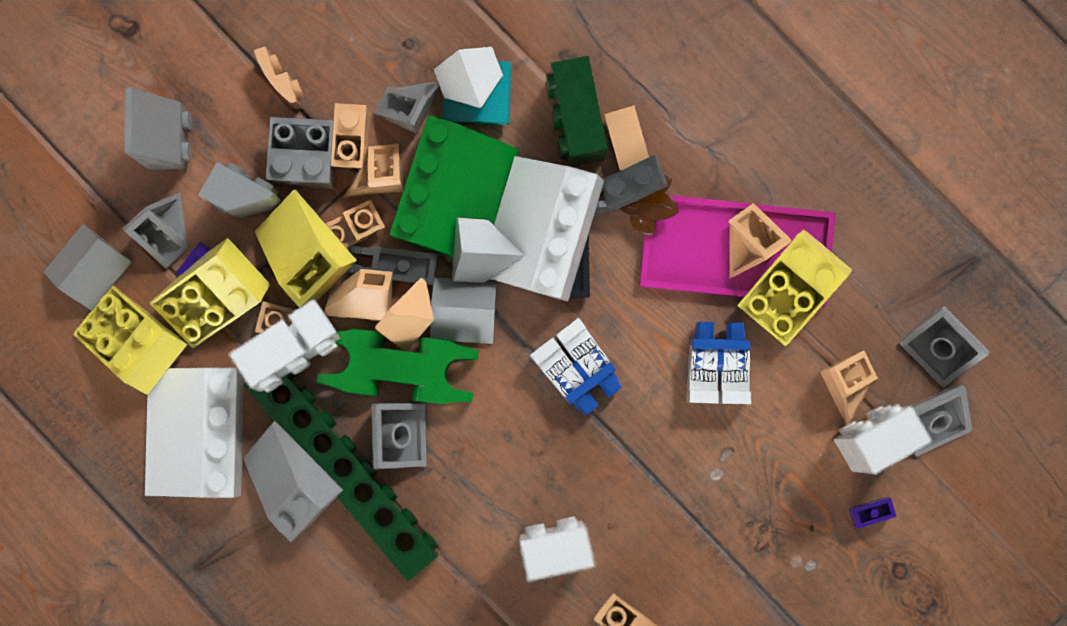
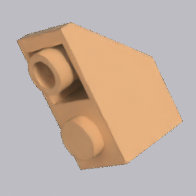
(350, 135)
(362, 296)
(620, 613)

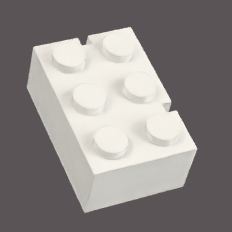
(286, 348)
(881, 439)
(555, 548)

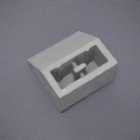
(300, 153)
(236, 195)

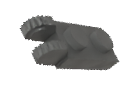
(631, 185)
(405, 264)

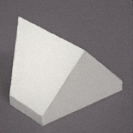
(469, 75)

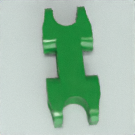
(424, 369)

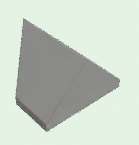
(407, 105)
(161, 229)
(480, 251)

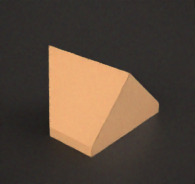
(380, 173)
(753, 239)
(408, 317)
(849, 383)

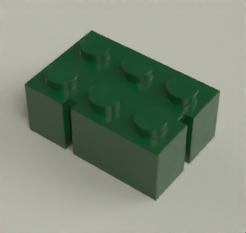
(576, 111)

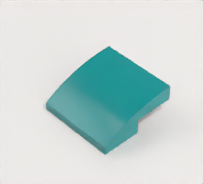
(494, 110)

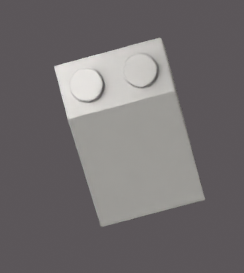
(156, 131)
(289, 482)

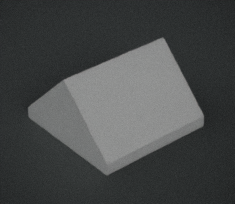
(87, 267)
(463, 311)
(943, 346)
(943, 416)
(399, 435)

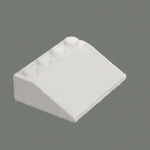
(548, 219)
(195, 433)

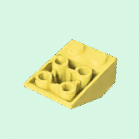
(302, 250)
(794, 287)
(211, 293)
(129, 340)

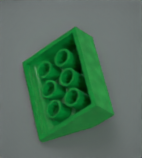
(450, 178)

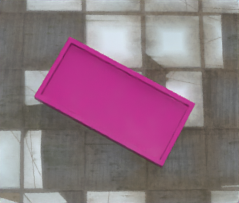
(694, 246)

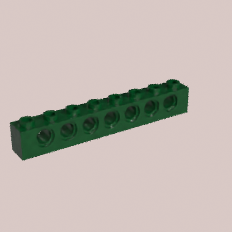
(407, 562)

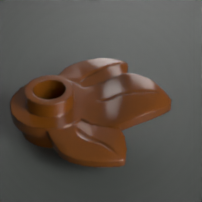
(650, 209)

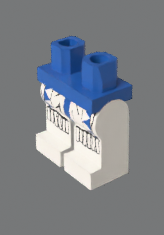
(716, 356)
(581, 376)

